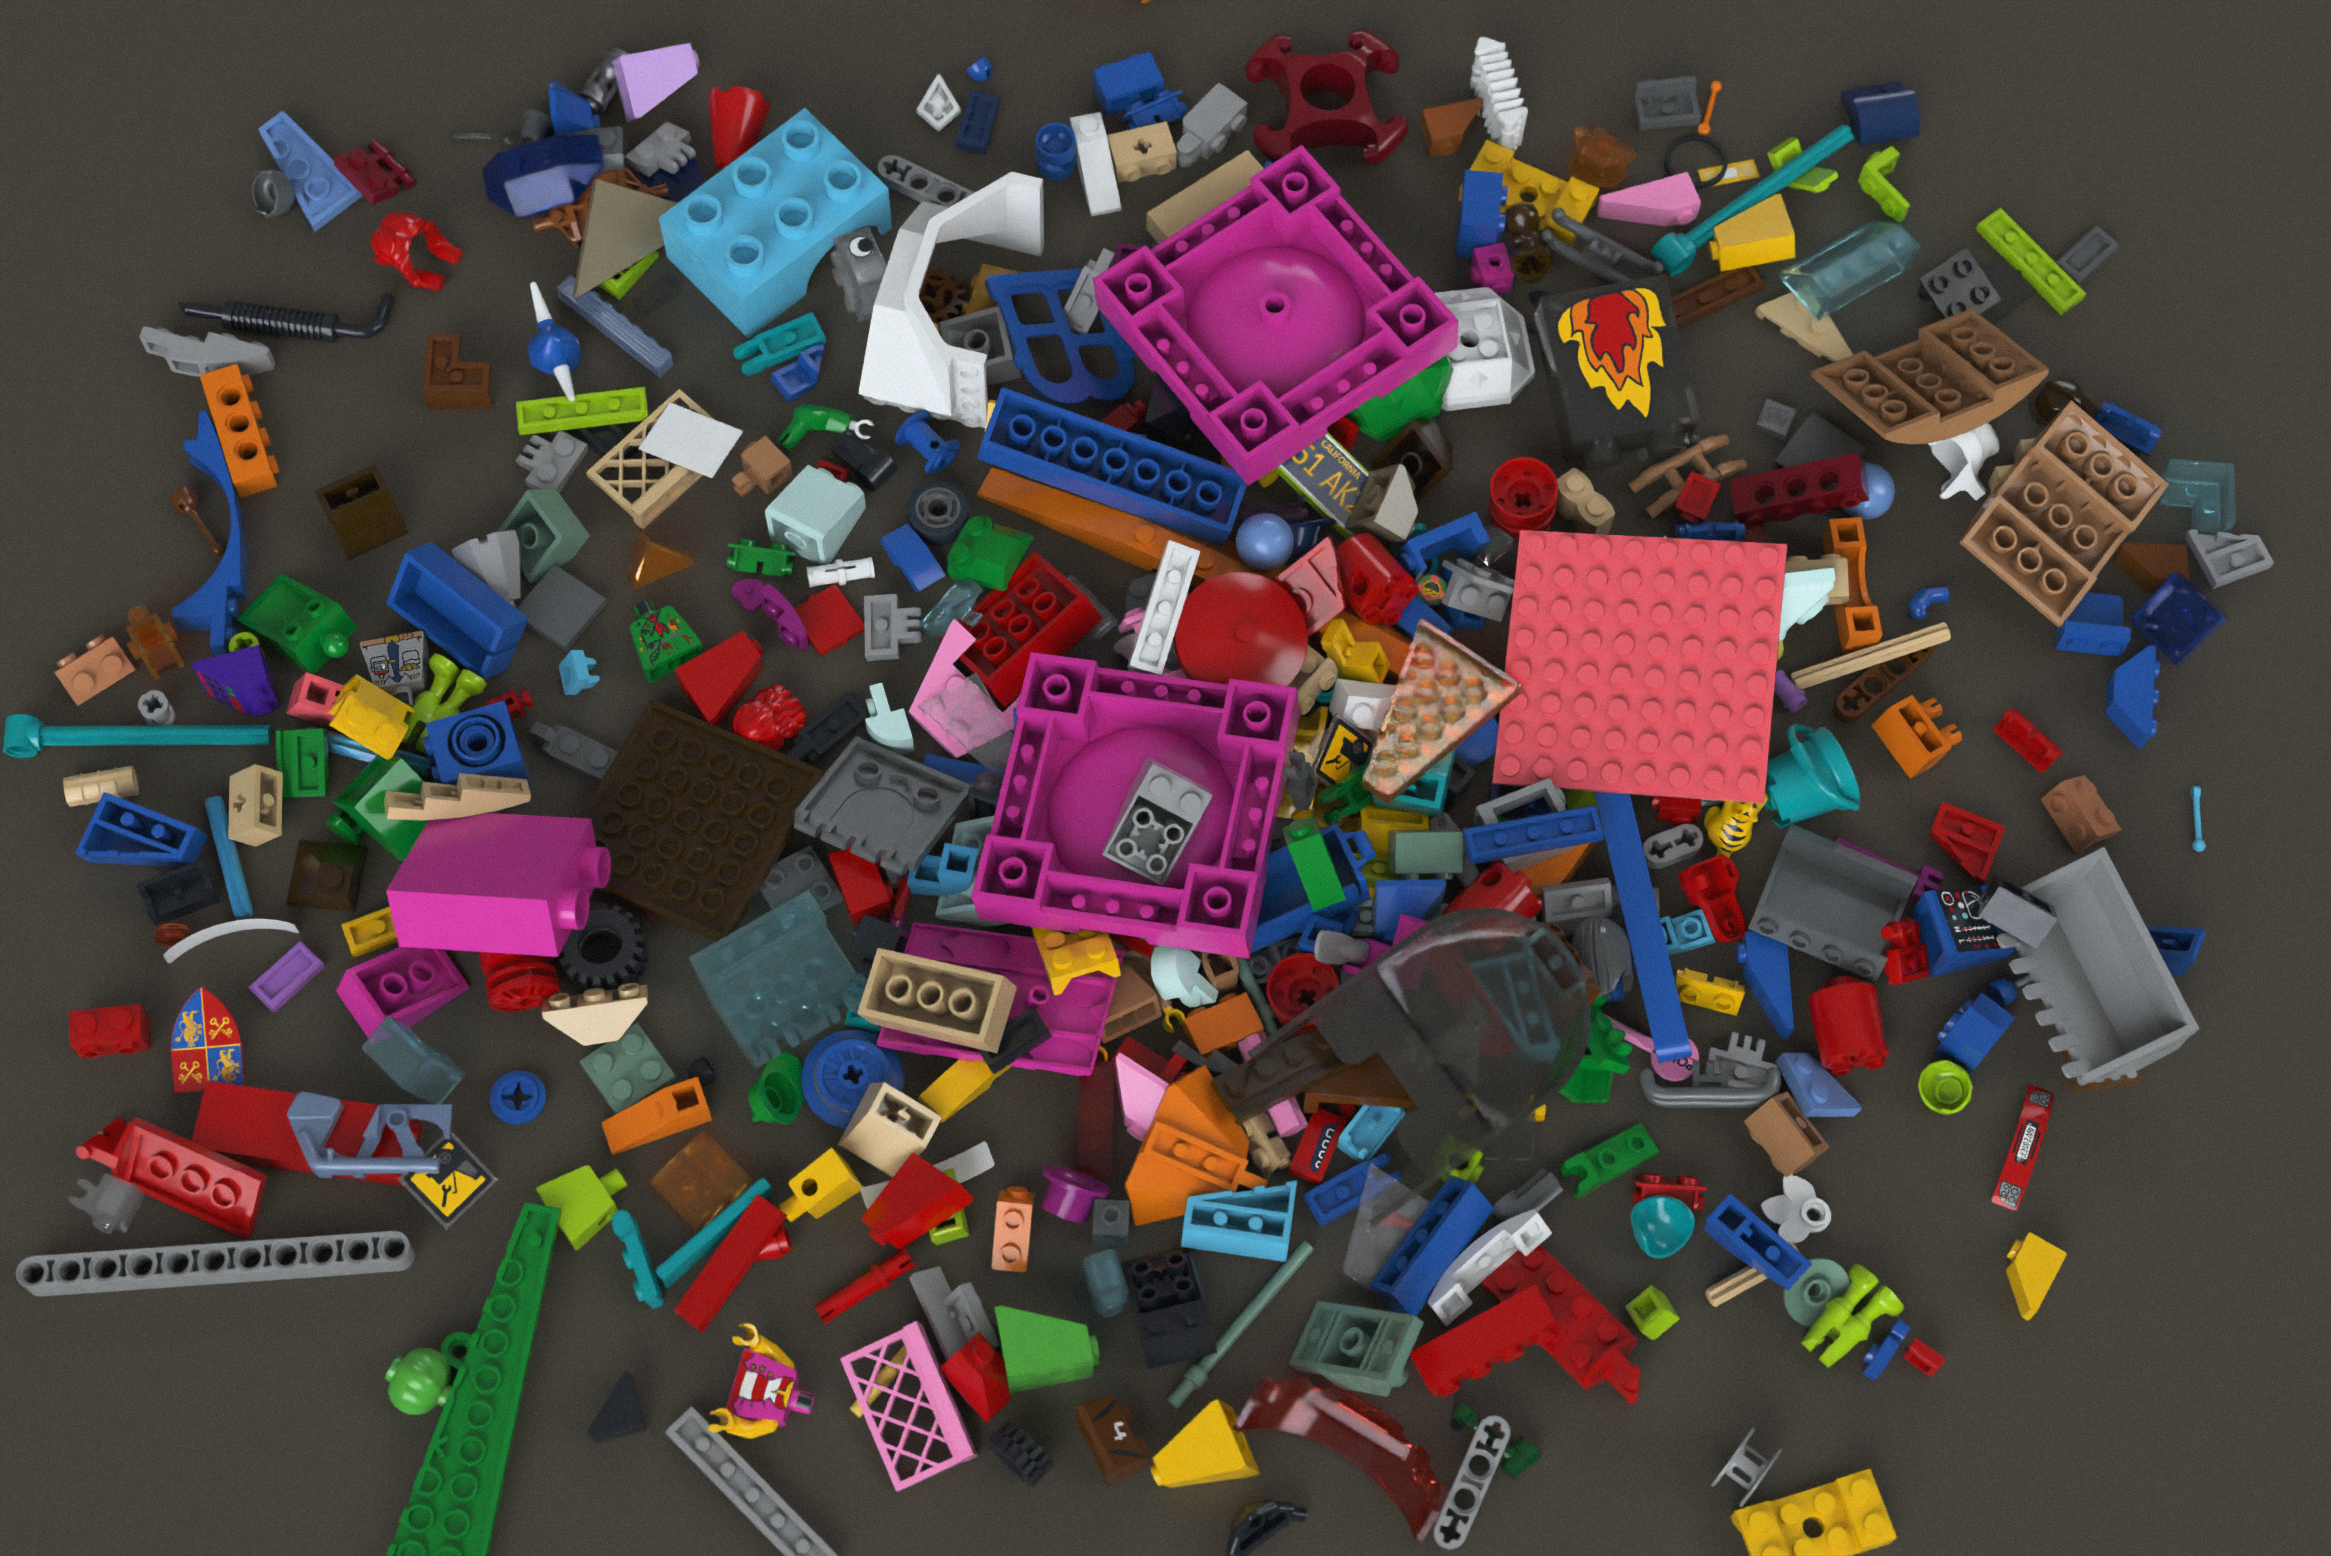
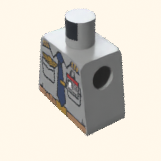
(398, 664)

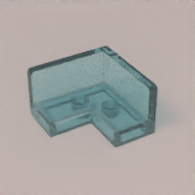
(2204, 488)
(412, 1062)

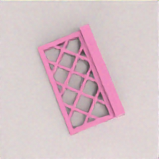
(937, 1392)

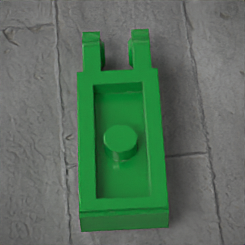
(1351, 795)

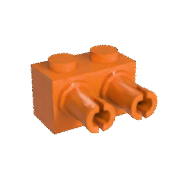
(1913, 736)

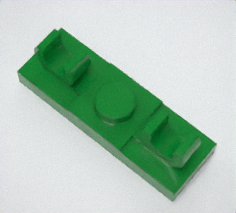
(1605, 1041)

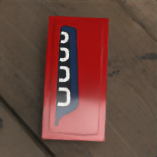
(1317, 1146)

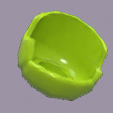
(1945, 1087)

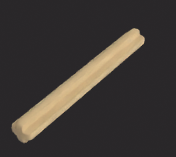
(1871, 656)

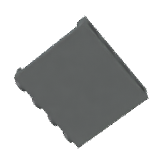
(1832, 902)

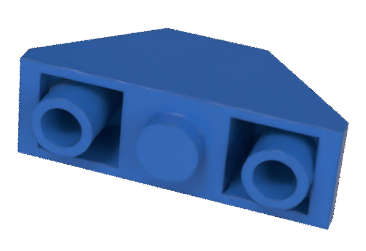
(2133, 696)

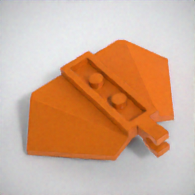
(1187, 1152)

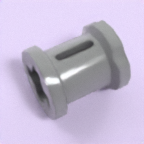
(156, 709)

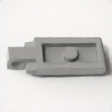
(1081, 305)

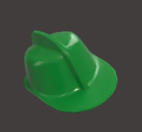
(778, 1091)

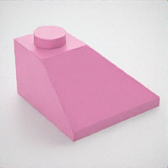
(1138, 1095)

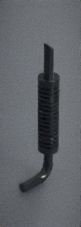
(290, 321)

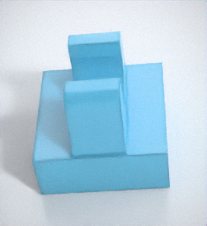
(575, 672)

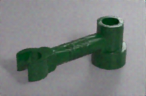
(1515, 1457)

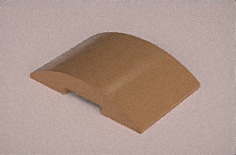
(1937, 386)
(2062, 512)

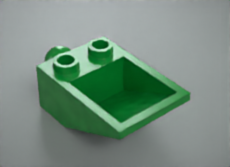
(299, 624)

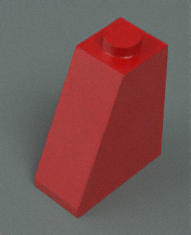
(721, 677)
(914, 1203)

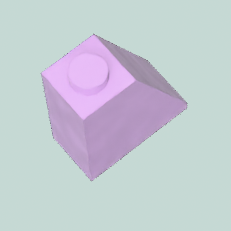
(652, 76)

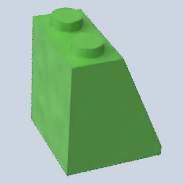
(1043, 1349)

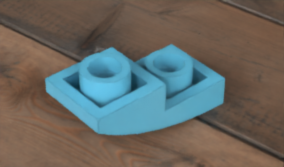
(1686, 932)

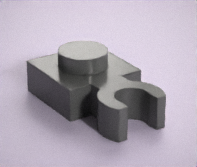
(1301, 780)

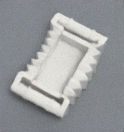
(1495, 84)

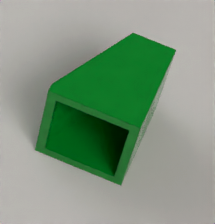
(365, 804)

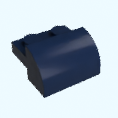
(1882, 112)

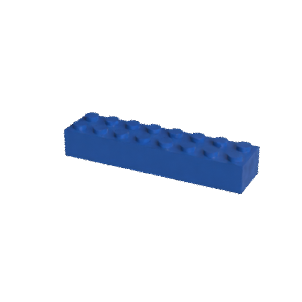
(1112, 466)

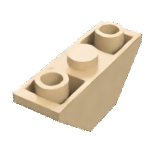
(596, 1014)

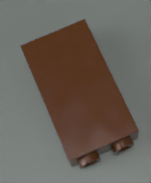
(1362, 1084)

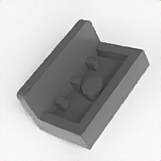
(1666, 103)

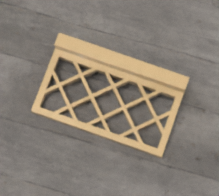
(661, 491)

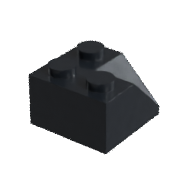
(1167, 417)

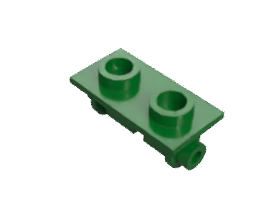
(748, 554)

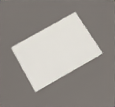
(690, 440)

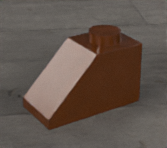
(2151, 562)

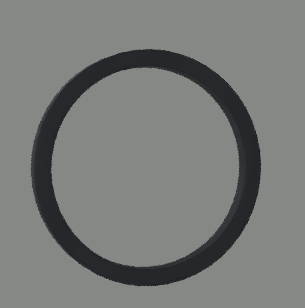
(1698, 185)

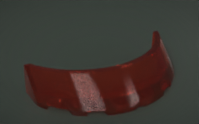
(1356, 1432)

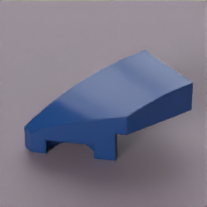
(799, 376)

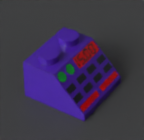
(240, 681)

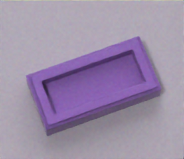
(286, 977)

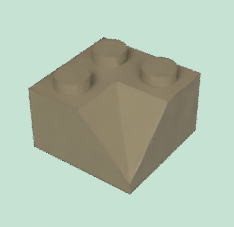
(1385, 506)

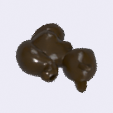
(1529, 256)

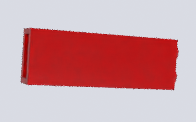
(255, 1130)

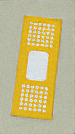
(1735, 172)

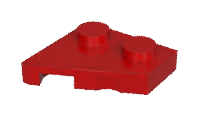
(1967, 839)

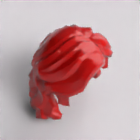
(770, 717)

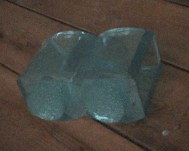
(1105, 1282)

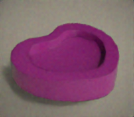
(748, 593)

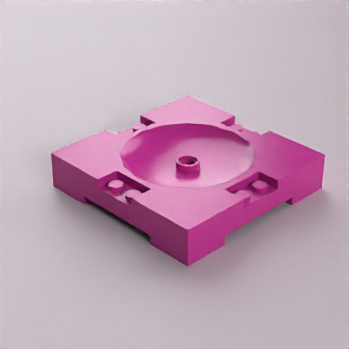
(1264, 379)
(1069, 773)

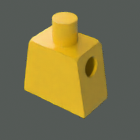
(831, 1179)

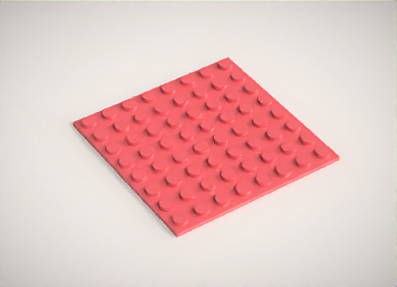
(1642, 665)

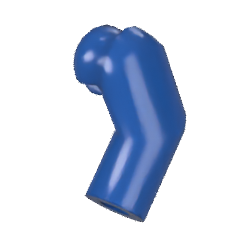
(1923, 599)

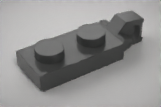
(574, 750)

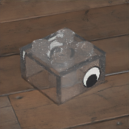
(859, 270)

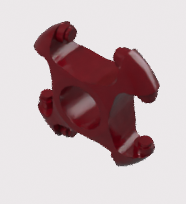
(1338, 72)

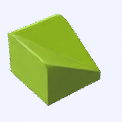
(1652, 1312)

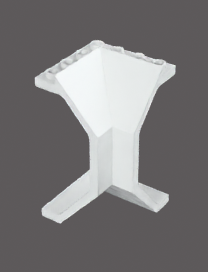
(904, 353)

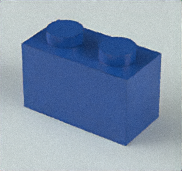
(1127, 82)

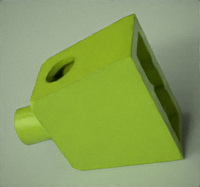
(583, 1202)

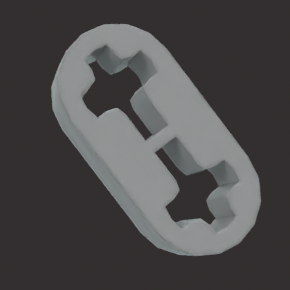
(1669, 839)

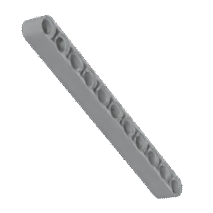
(201, 1256)

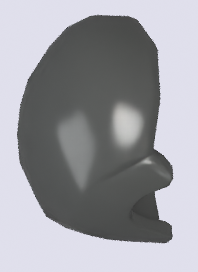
(272, 193)

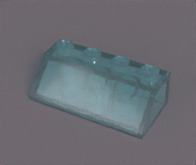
(1850, 266)

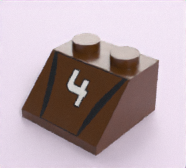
(1111, 1439)

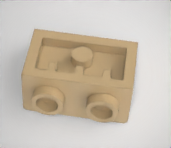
(1313, 678)

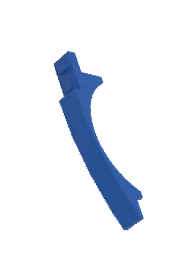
(218, 598)

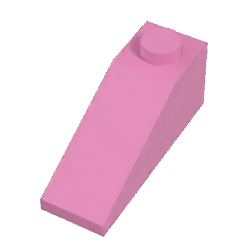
(1653, 203)

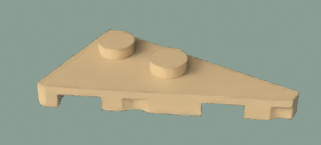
(1799, 323)

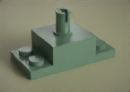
(1357, 1347)

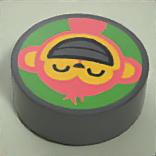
(1431, 589)

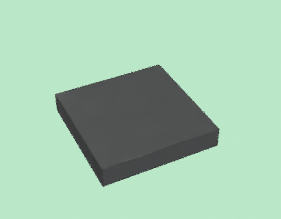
(561, 607)

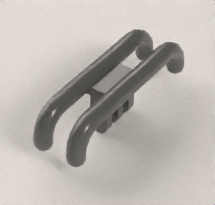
(1598, 251)
(1710, 1089)

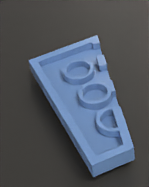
(317, 182)

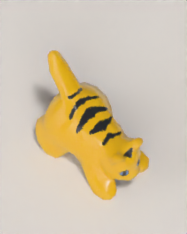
(1732, 825)

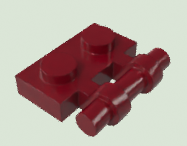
(367, 175)

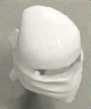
(1964, 459)

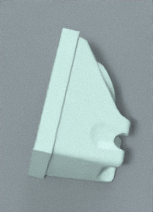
(1804, 596)

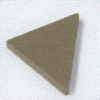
(618, 233)

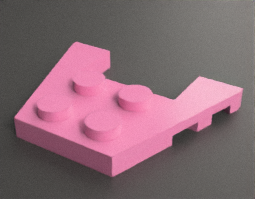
(940, 677)

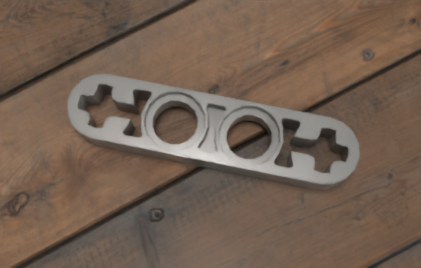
(910, 172)
(1467, 1480)

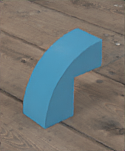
(944, 874)

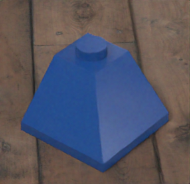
(1408, 897)

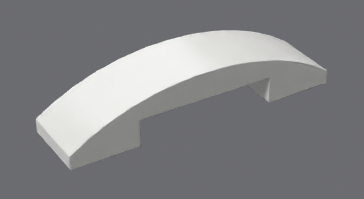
(1482, 1258)

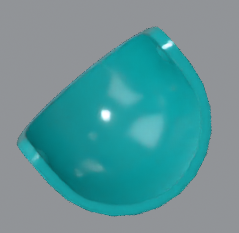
(1661, 1225)

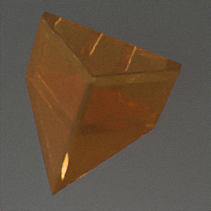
(655, 560)

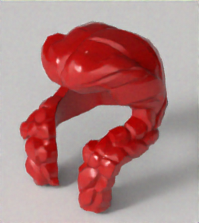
(393, 243)

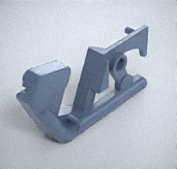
(316, 1116)

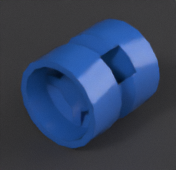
(1055, 151)

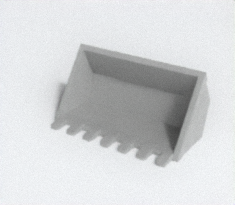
(2098, 968)

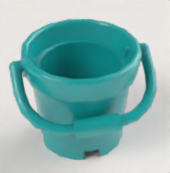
(1810, 778)

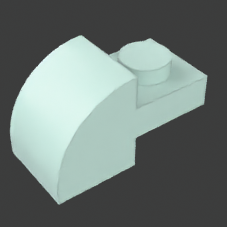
(887, 727)
(1177, 976)

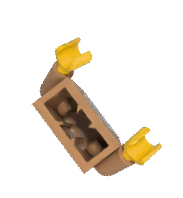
(1134, 1005)

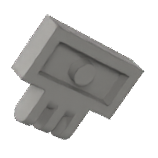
(663, 149)
(552, 461)
(888, 626)
(1744, 1065)

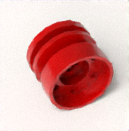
(1523, 484)
(518, 980)
(1297, 981)

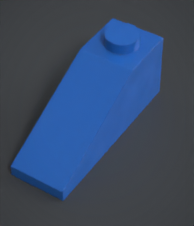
(1768, 976)
(1755, 1243)

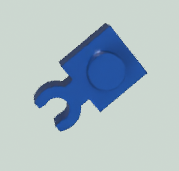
(1879, 1356)

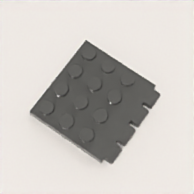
(881, 806)

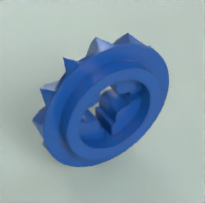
(507, 1087)

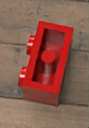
(109, 1030)

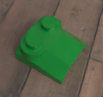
(987, 553)

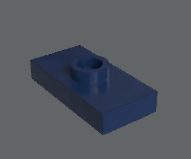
(978, 121)

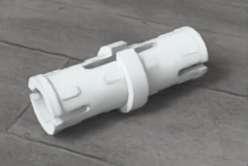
(840, 572)

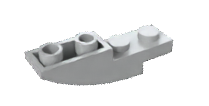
(194, 357)

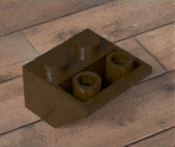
(361, 512)

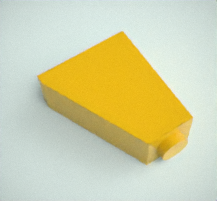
(1754, 236)

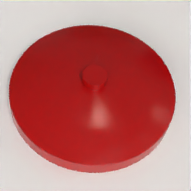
(1241, 631)

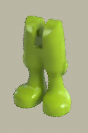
(427, 704)
(1849, 1329)

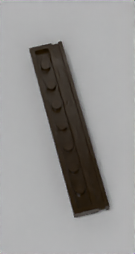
(1277, 1075)

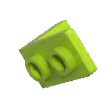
(1814, 180)
(1875, 184)

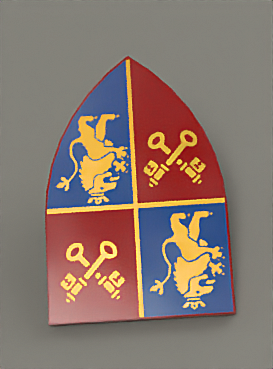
(205, 1044)

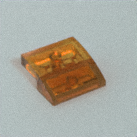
(700, 1181)

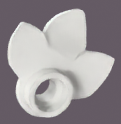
(1792, 1208)

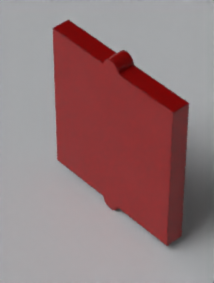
(829, 620)

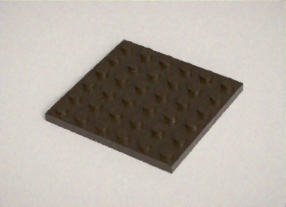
(694, 819)

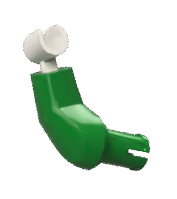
(818, 418)

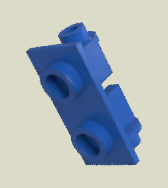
(1164, 106)
(2128, 428)
(1711, 531)

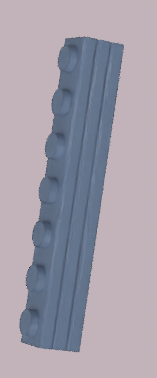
(617, 328)

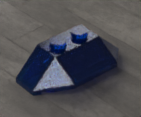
(543, 173)

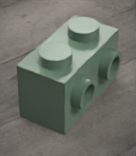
(1425, 852)

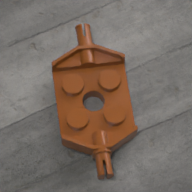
(572, 217)

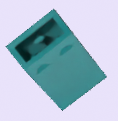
(1427, 793)

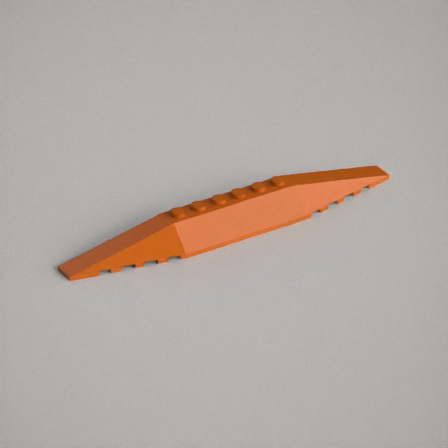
(1143, 543)

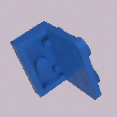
(2095, 627)

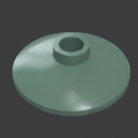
(1830, 1283)

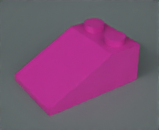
(400, 984)

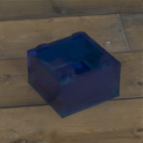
(2178, 618)

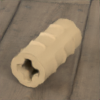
(90, 787)

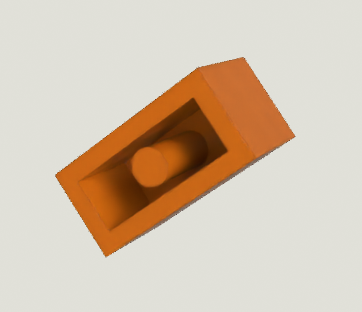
(1222, 1025)

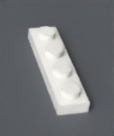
(1163, 608)

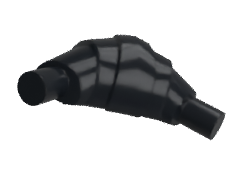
(1259, 1523)

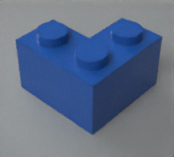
(1480, 215)
(1973, 1032)

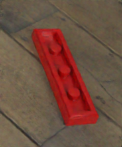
(730, 1263)

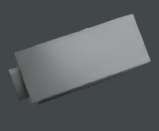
(1487, 813)

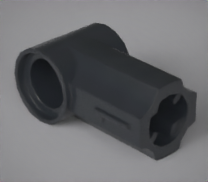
(870, 466)

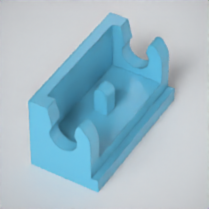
(1369, 1131)

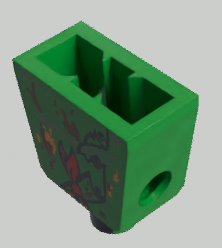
(662, 640)

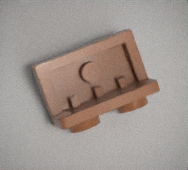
(94, 669)
(2080, 813)

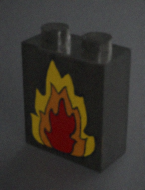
(1616, 371)

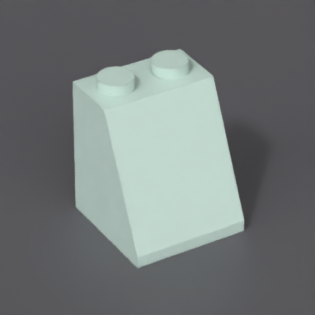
(815, 514)

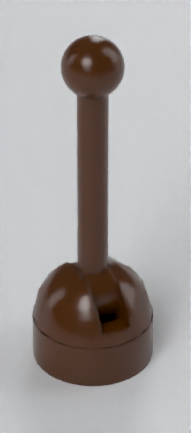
(186, 501)

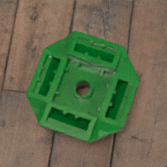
(1414, 399)

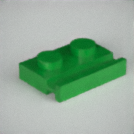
(304, 762)

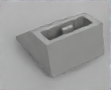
(1156, 821)

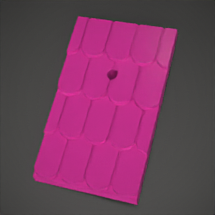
(1073, 1017)

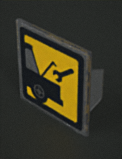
(1339, 750)
(456, 1187)

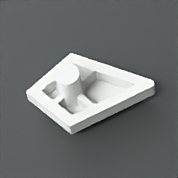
(938, 105)

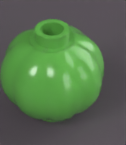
(419, 1381)

